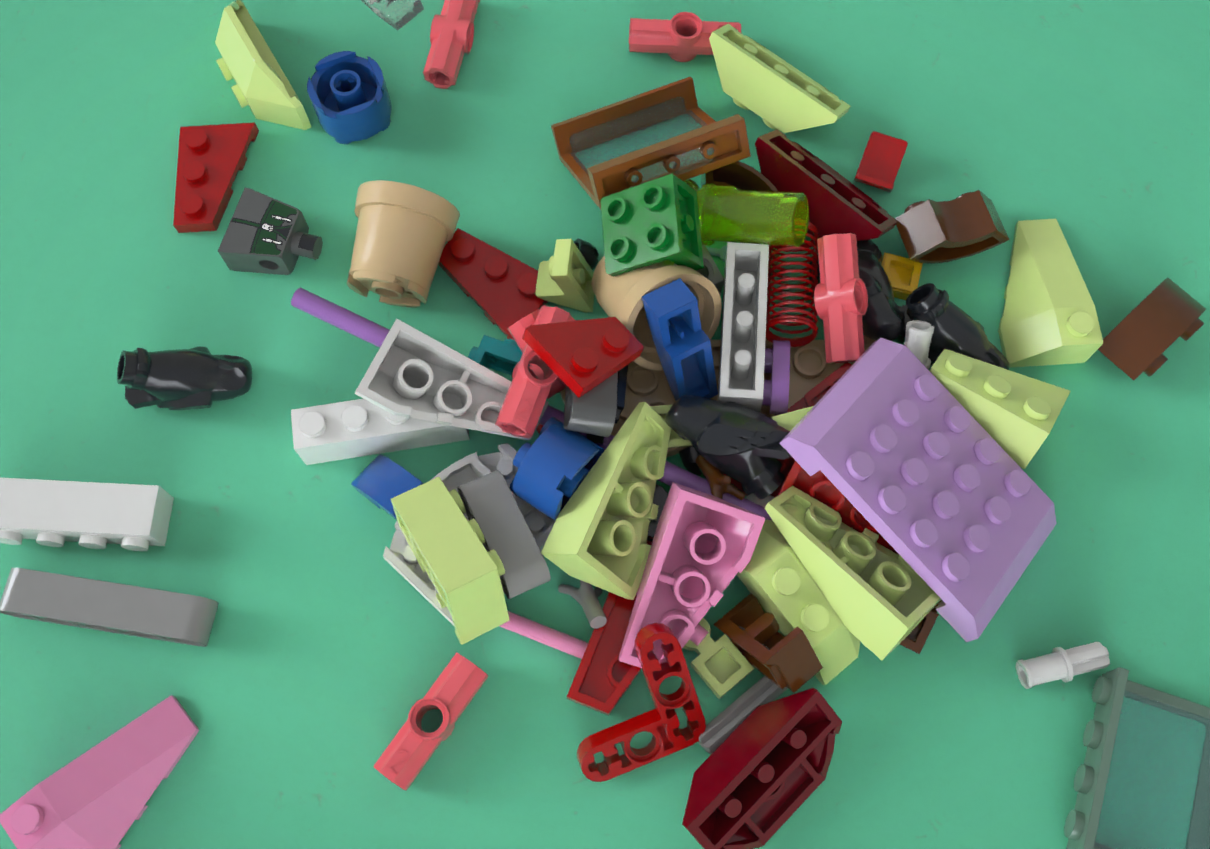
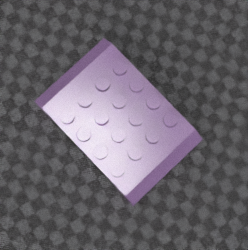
(927, 481)

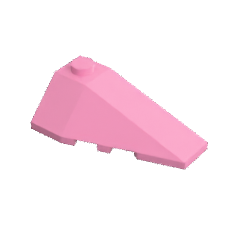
(690, 564)
(105, 788)

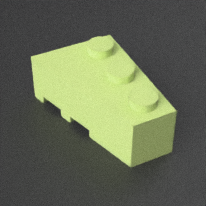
(1006, 404)
(453, 557)

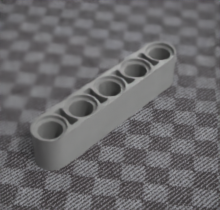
(108, 606)

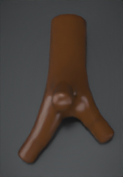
(717, 481)

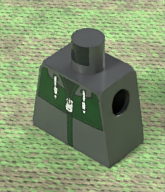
(267, 236)

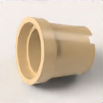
(399, 241)
(623, 294)

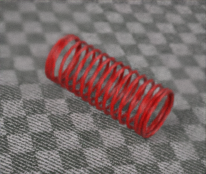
(800, 319)

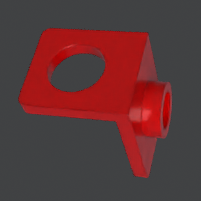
(881, 161)

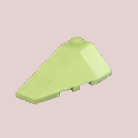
(1046, 301)
(608, 517)
(862, 580)

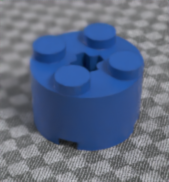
(350, 97)
(553, 467)

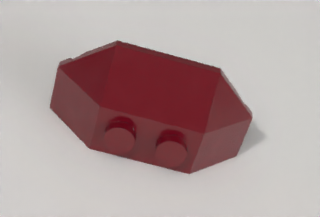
(833, 201)
(762, 772)

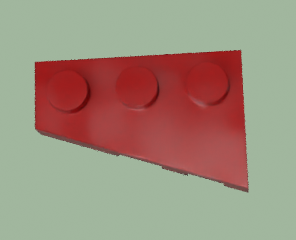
(205, 172)
(492, 279)

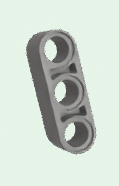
(505, 531)

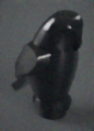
(883, 315)
(952, 327)
(182, 378)
(733, 440)

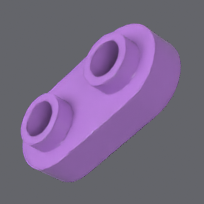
(777, 389)

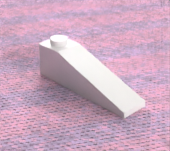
(434, 383)

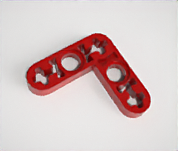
(660, 721)

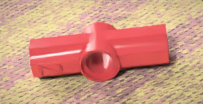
(680, 37)
(450, 38)
(840, 298)
(527, 394)
(413, 746)

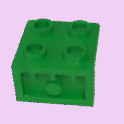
(651, 226)

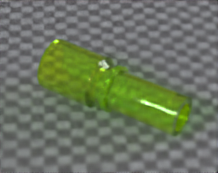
(751, 215)

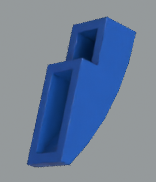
(680, 341)

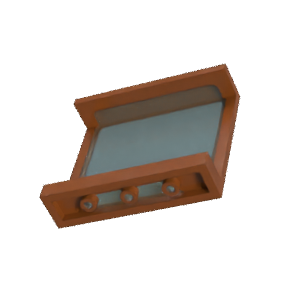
(647, 140)

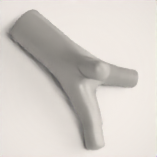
(588, 599)

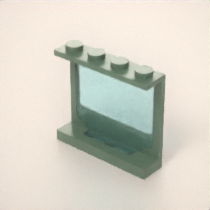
(1142, 771)

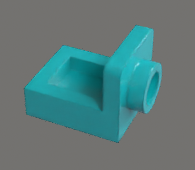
(497, 354)

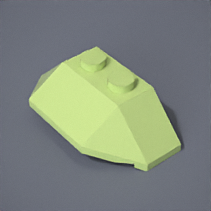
(256, 70)
(771, 85)
(796, 601)

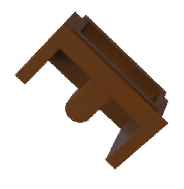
(782, 659)

